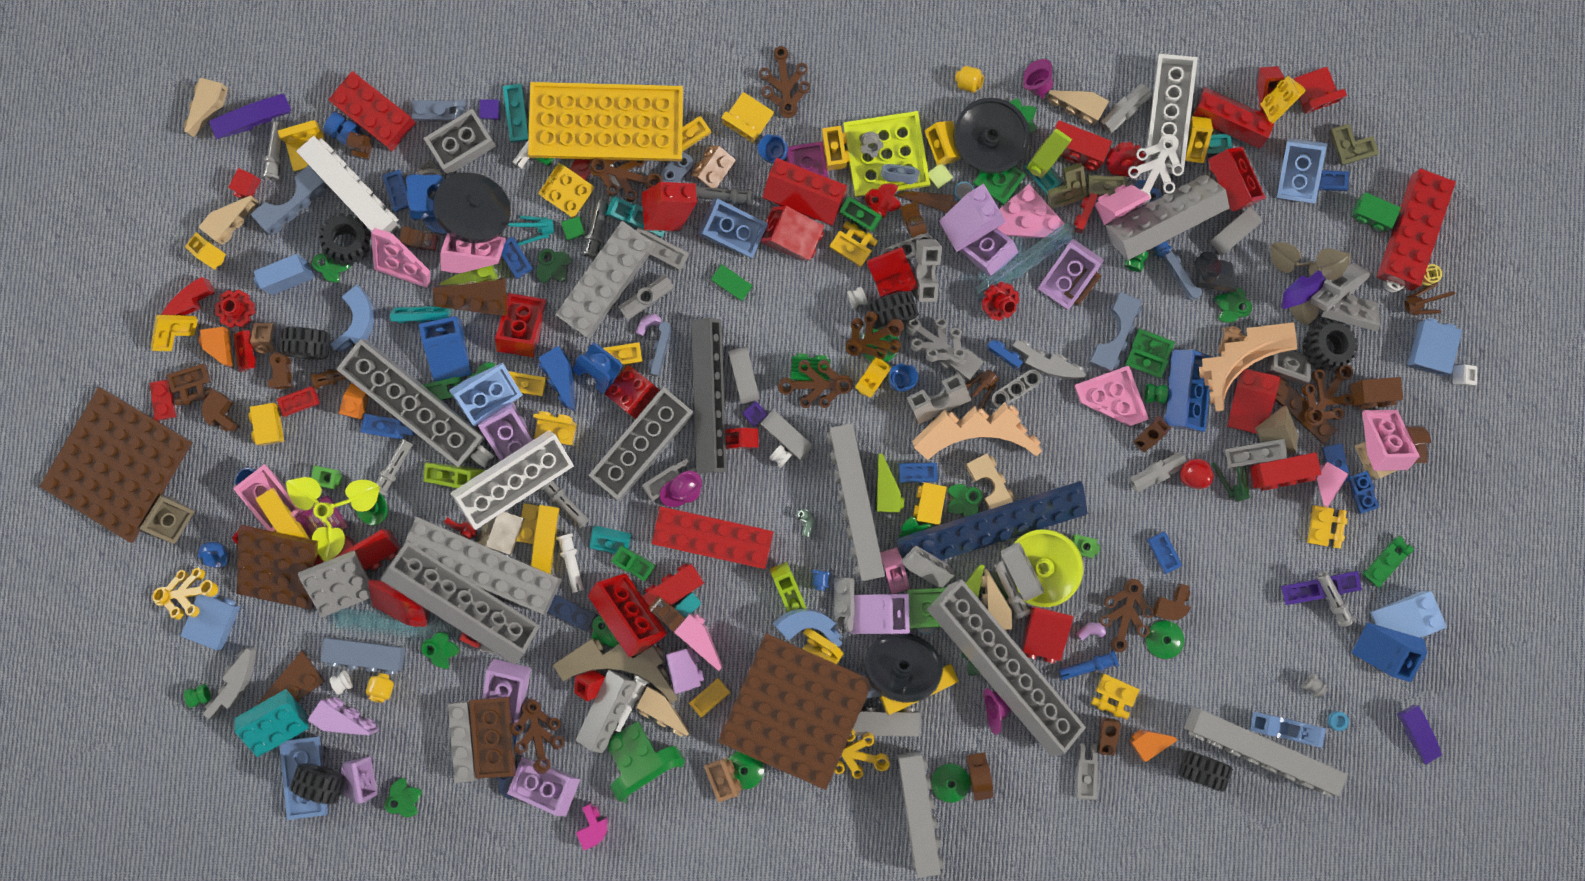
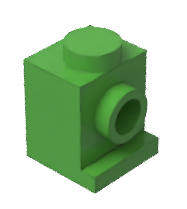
(321, 473)
(1093, 549)

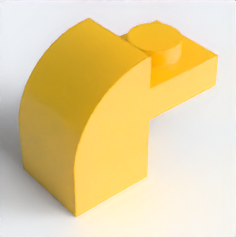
(873, 377)

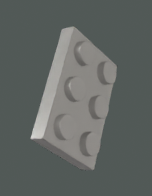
(1355, 312)

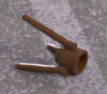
(1415, 304)
(987, 380)

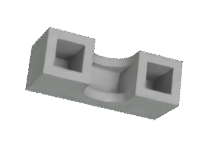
(927, 257)
(952, 396)

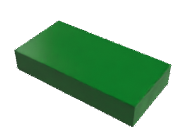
(731, 282)

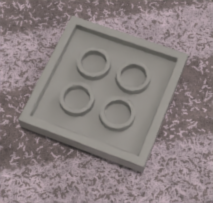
(336, 583)

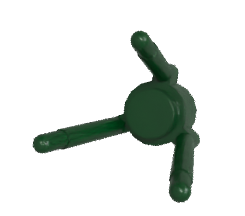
(1241, 491)

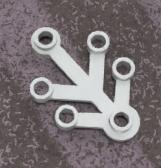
(1158, 165)

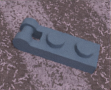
(436, 110)
(1182, 277)
(660, 348)

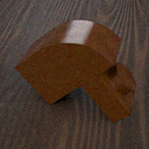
(214, 411)
(1420, 439)
(1174, 608)
(980, 776)

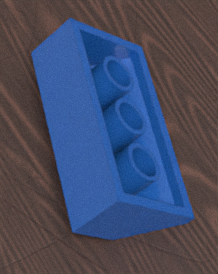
(1187, 392)

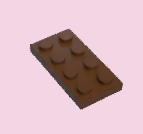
(492, 737)

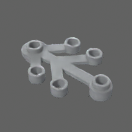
(955, 354)

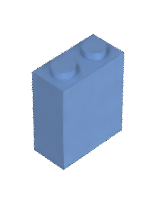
(283, 274)
(1434, 347)
(213, 621)

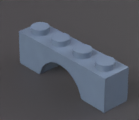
(308, 187)
(1124, 311)

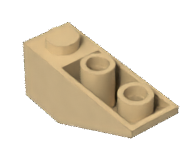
(206, 103)
(1083, 104)
(223, 222)
(995, 601)
(657, 705)

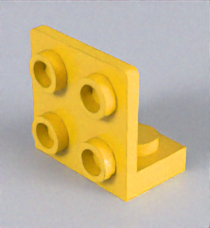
(1281, 98)
(747, 117)
(296, 137)
(566, 190)
(562, 426)
(821, 646)

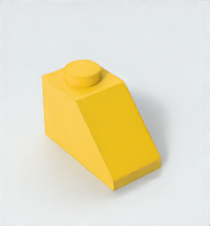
(1198, 139)
(205, 251)

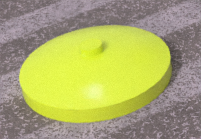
(1055, 564)

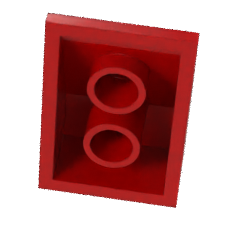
(521, 326)
(1253, 400)
(397, 604)

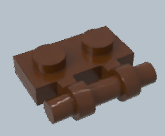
(187, 379)

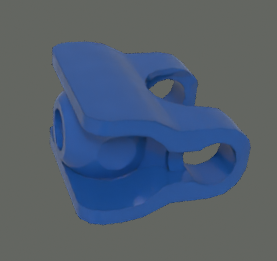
(417, 195)
(599, 365)

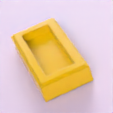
(709, 697)

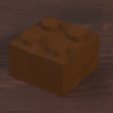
(1376, 392)

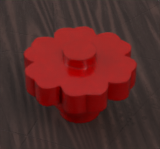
(1123, 157)
(1000, 301)
(235, 308)

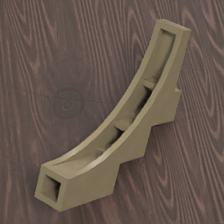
(591, 657)

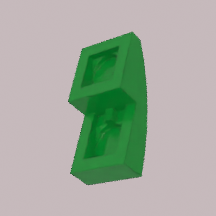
(633, 563)

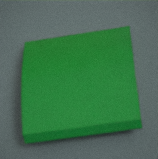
(1149, 353)

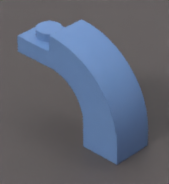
(362, 319)
(803, 618)
(1288, 729)

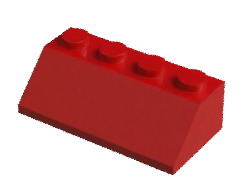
(1234, 118)
(804, 191)
(376, 549)
(626, 614)

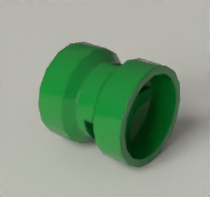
(1136, 263)
(1155, 393)
(196, 696)

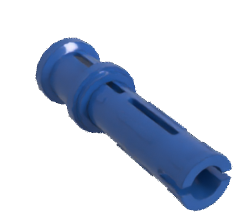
(1097, 663)

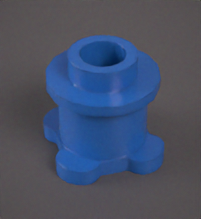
(1162, 249)
(820, 580)

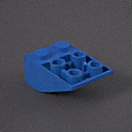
(445, 348)
(560, 370)
(1391, 651)

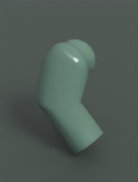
(808, 521)

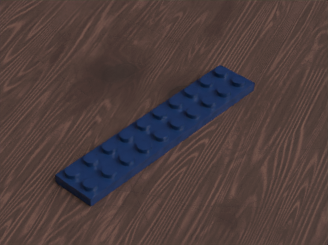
(999, 523)

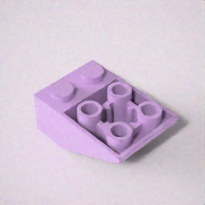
(881, 614)
(335, 717)

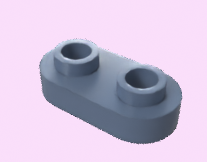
(677, 169)
(900, 173)

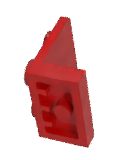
(1319, 90)
(892, 273)
(632, 391)

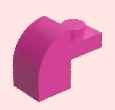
(596, 830)

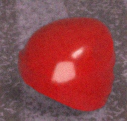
(1196, 474)

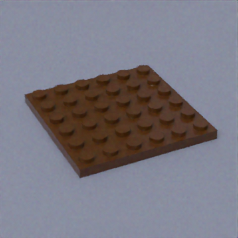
(115, 464)
(795, 711)

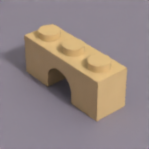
(985, 468)

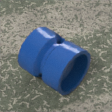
(339, 127)

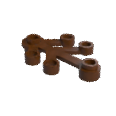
(784, 85)
(621, 174)
(855, 346)
(818, 384)
(1325, 396)
(1127, 612)
(537, 733)

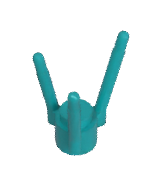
(544, 226)

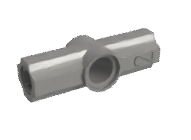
(1125, 108)
(657, 290)
(1157, 472)

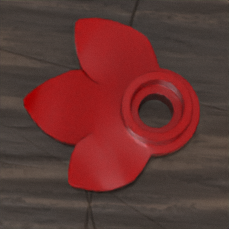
(886, 199)
(465, 528)

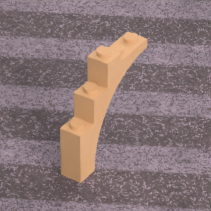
(1258, 344)
(949, 429)

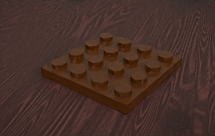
(271, 564)

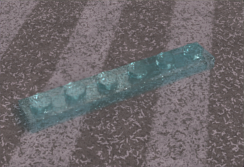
(1028, 259)
(386, 624)

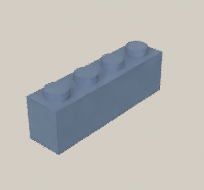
(363, 654)

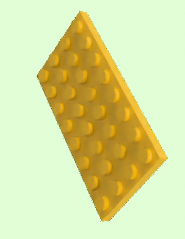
(605, 121)

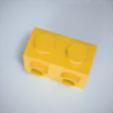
(942, 142)
(834, 149)
(266, 424)
(930, 503)

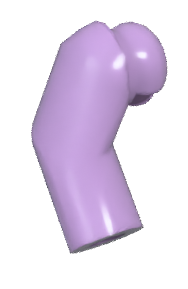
(647, 321)
(1091, 628)

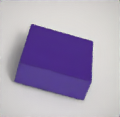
(489, 109)
(754, 414)

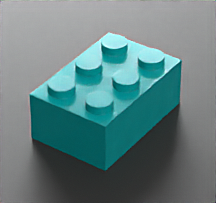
(271, 723)

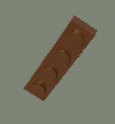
(1297, 407)

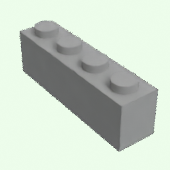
(605, 711)
(880, 724)
(461, 741)

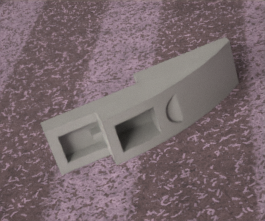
(1336, 289)
(1054, 367)
(237, 677)

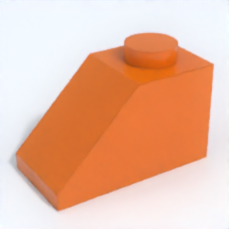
(217, 344)
(354, 402)
(1150, 743)

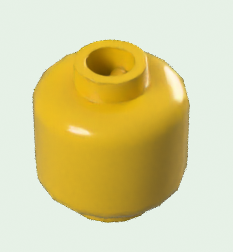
(969, 79)
(379, 688)

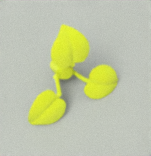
(305, 492)

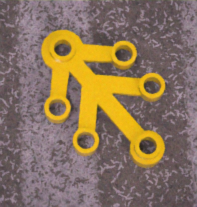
(163, 595)
(850, 753)

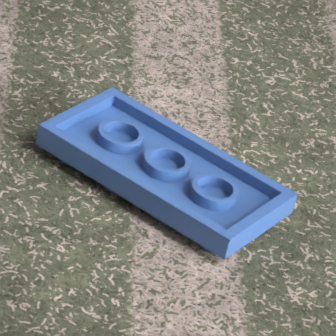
(294, 753)

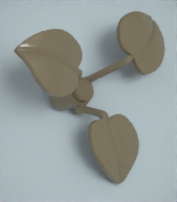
(1328, 261)

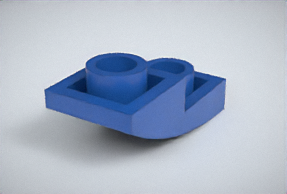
(1363, 493)

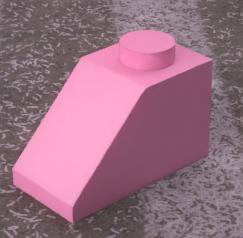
(1330, 482)
(894, 571)

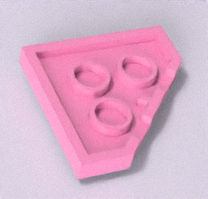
(1028, 216)
(396, 260)
(1114, 396)

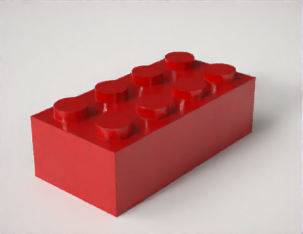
(372, 111)

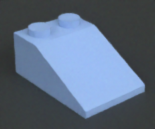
(1301, 170)
(485, 393)
(1413, 615)

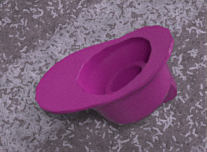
(1038, 77)
(681, 489)
(995, 709)

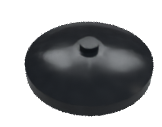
(991, 135)
(471, 207)
(903, 667)

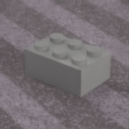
(459, 142)

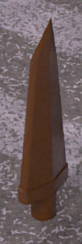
(937, 201)

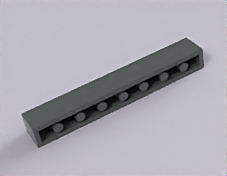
(709, 395)

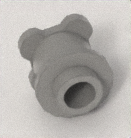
(871, 143)
(1315, 686)

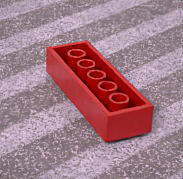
(1416, 229)
(712, 537)

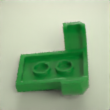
(639, 760)

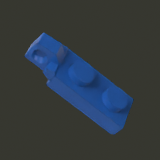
(384, 427)

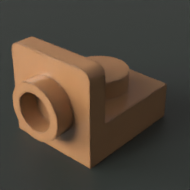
(1230, 335)
(262, 337)

